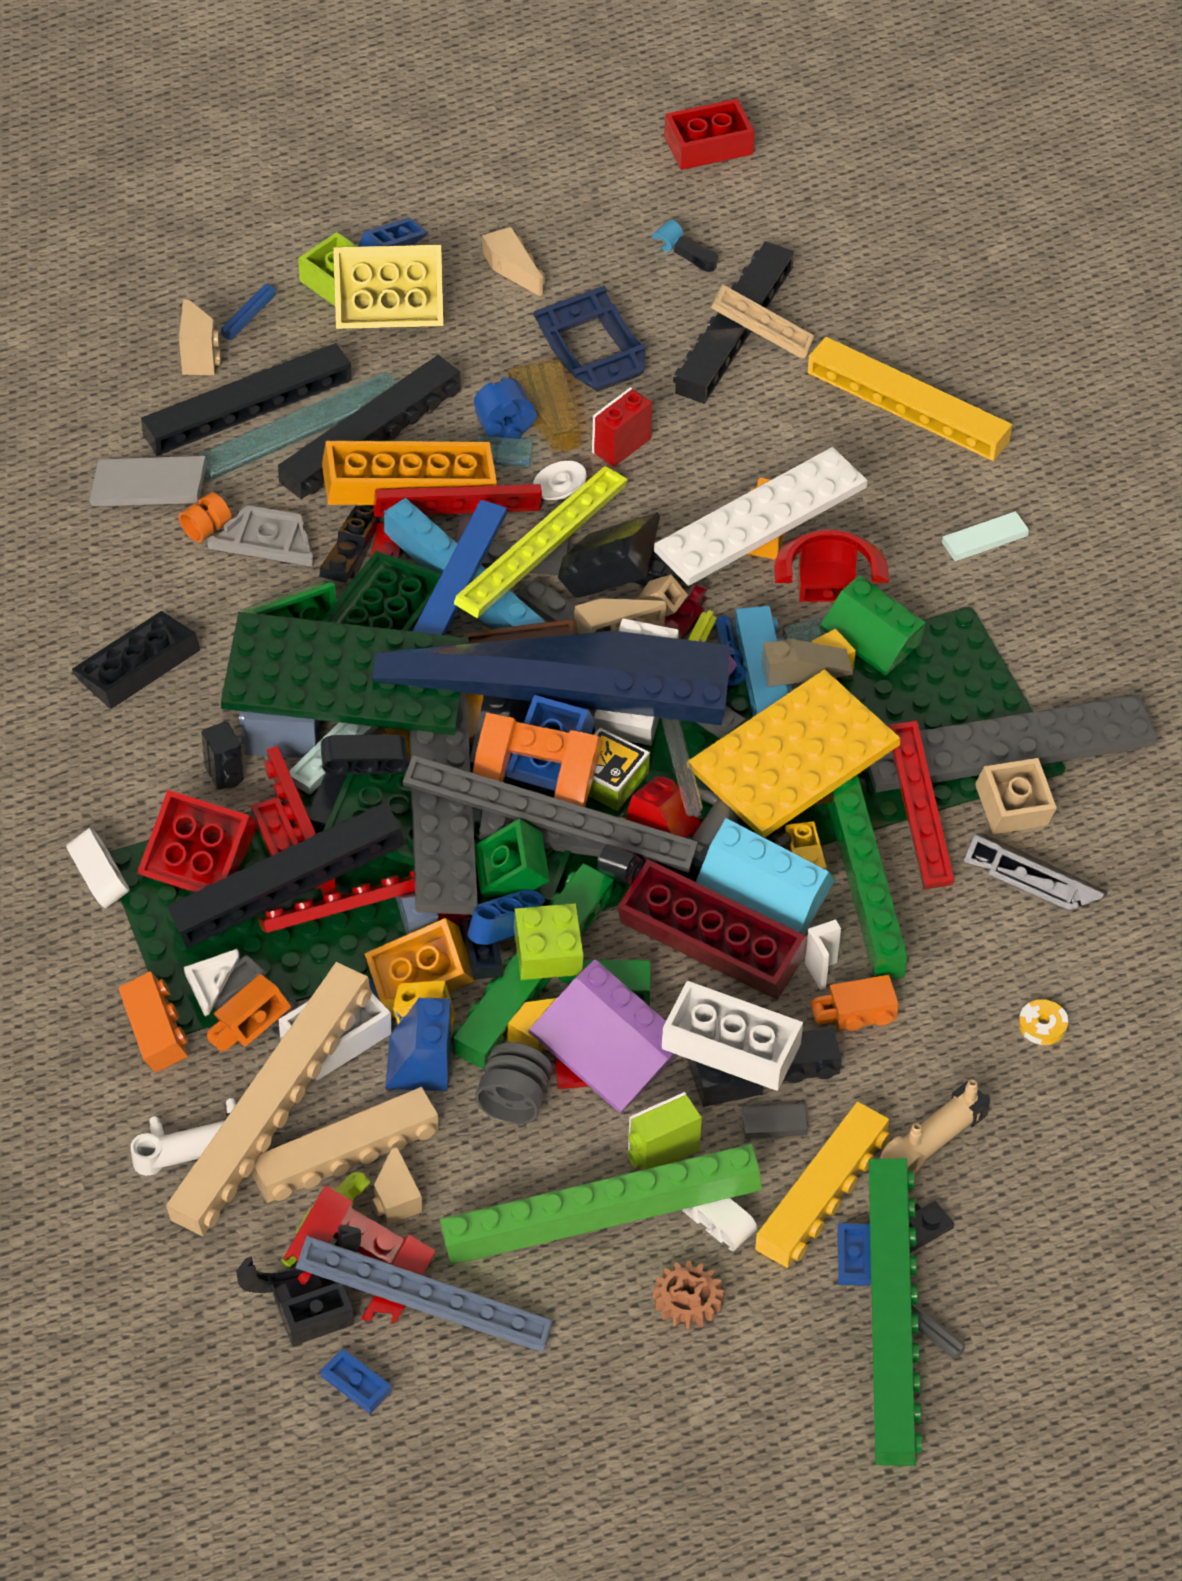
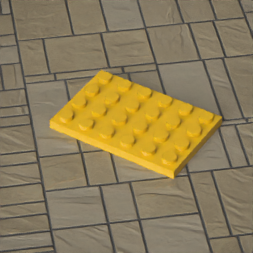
(794, 753)

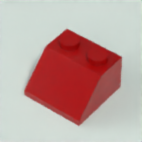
(662, 808)

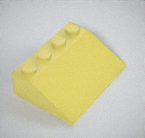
(388, 286)

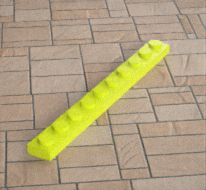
(540, 542)

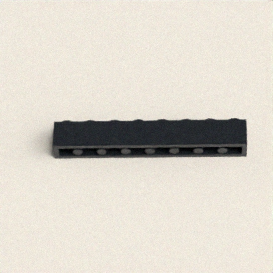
(725, 337)
(246, 399)
(375, 421)
(286, 874)

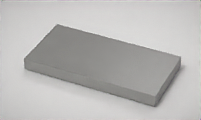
(148, 481)

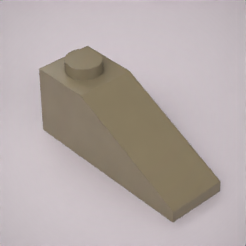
(798, 661)

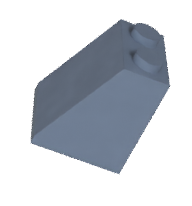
(291, 734)

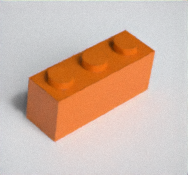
(154, 1021)

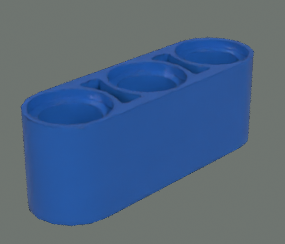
(495, 918)

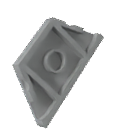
(265, 535)

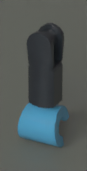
(685, 247)

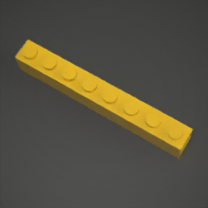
(909, 398)

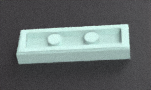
(985, 536)

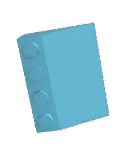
(764, 877)

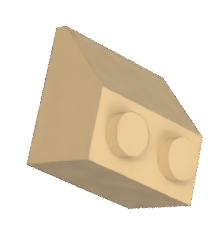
(198, 341)

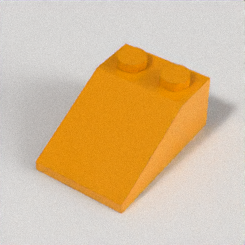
(421, 956)

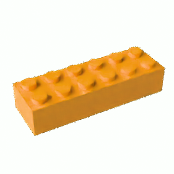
(360, 467)

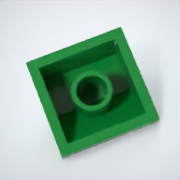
(511, 860)

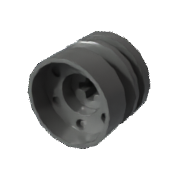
(514, 1083)

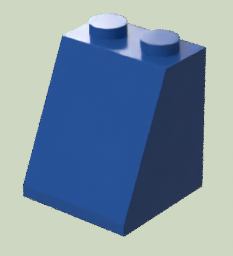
(421, 1047)

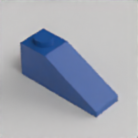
(398, 233)

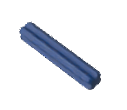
(247, 311)

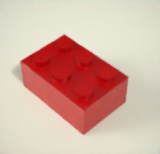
(709, 134)

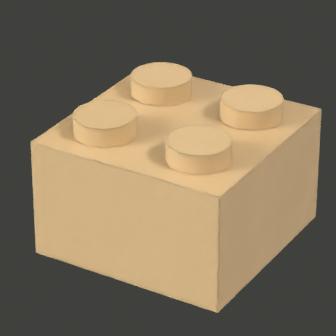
(1015, 796)

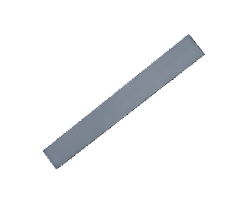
(424, 1294)

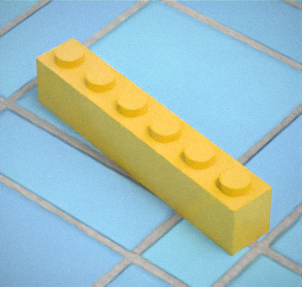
(822, 1185)

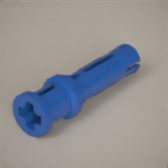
(726, 636)

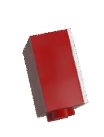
(622, 427)

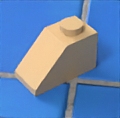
(396, 1191)

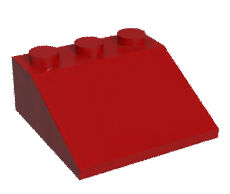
(195, 843)

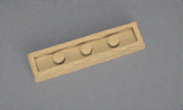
(762, 321)

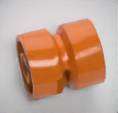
(206, 516)

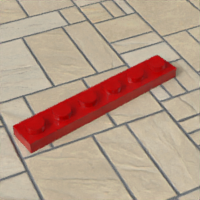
(460, 499)
(293, 806)
(921, 807)
(336, 902)

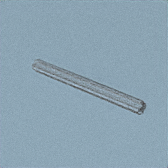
(682, 767)

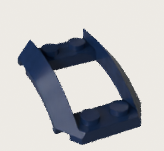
(582, 310)

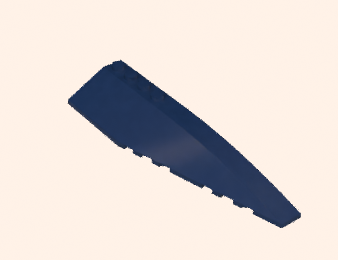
(582, 670)

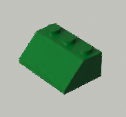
(305, 603)
(874, 625)

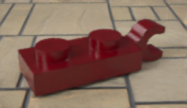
(688, 613)

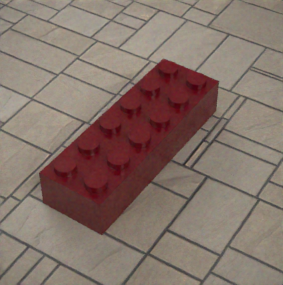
(712, 929)

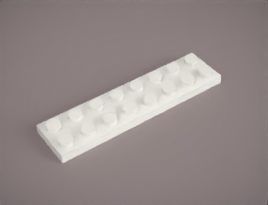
(760, 516)

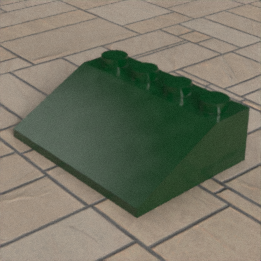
(385, 594)

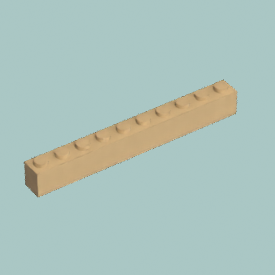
(269, 1099)

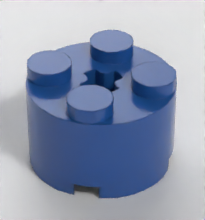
(504, 409)

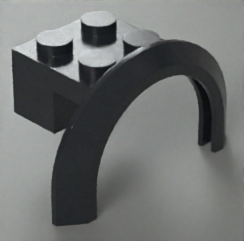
(310, 1308)

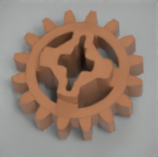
(685, 1298)

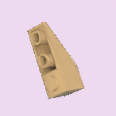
(509, 258)

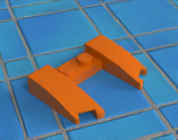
(574, 751)

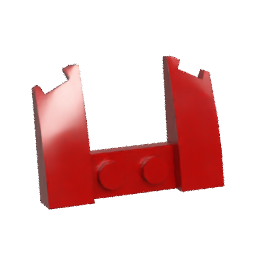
(377, 1242)

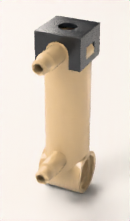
(924, 1139)

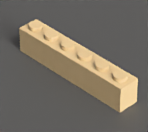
(345, 1145)

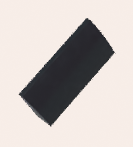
(137, 659)

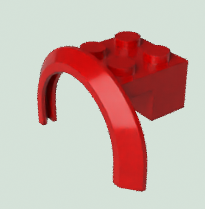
(827, 563)

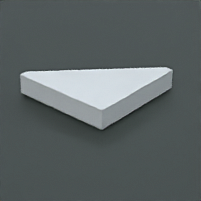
(209, 978)

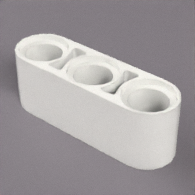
(97, 867)
(724, 1221)

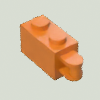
(857, 1004)
(248, 1014)

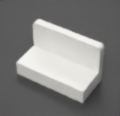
(822, 950)

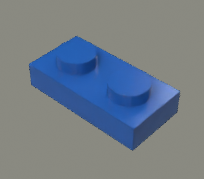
(854, 1254)
(356, 1381)

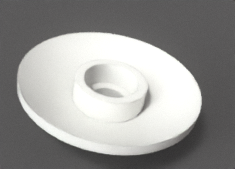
(561, 479)

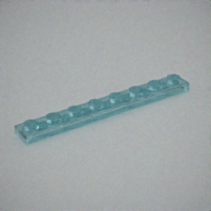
(293, 427)

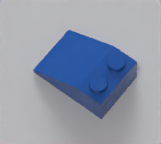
(554, 716)

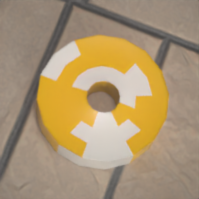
(1043, 1033)

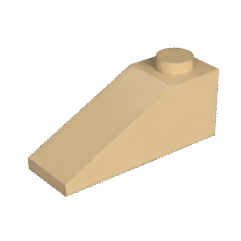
(607, 614)

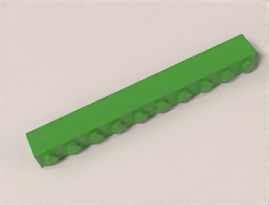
(601, 1204)

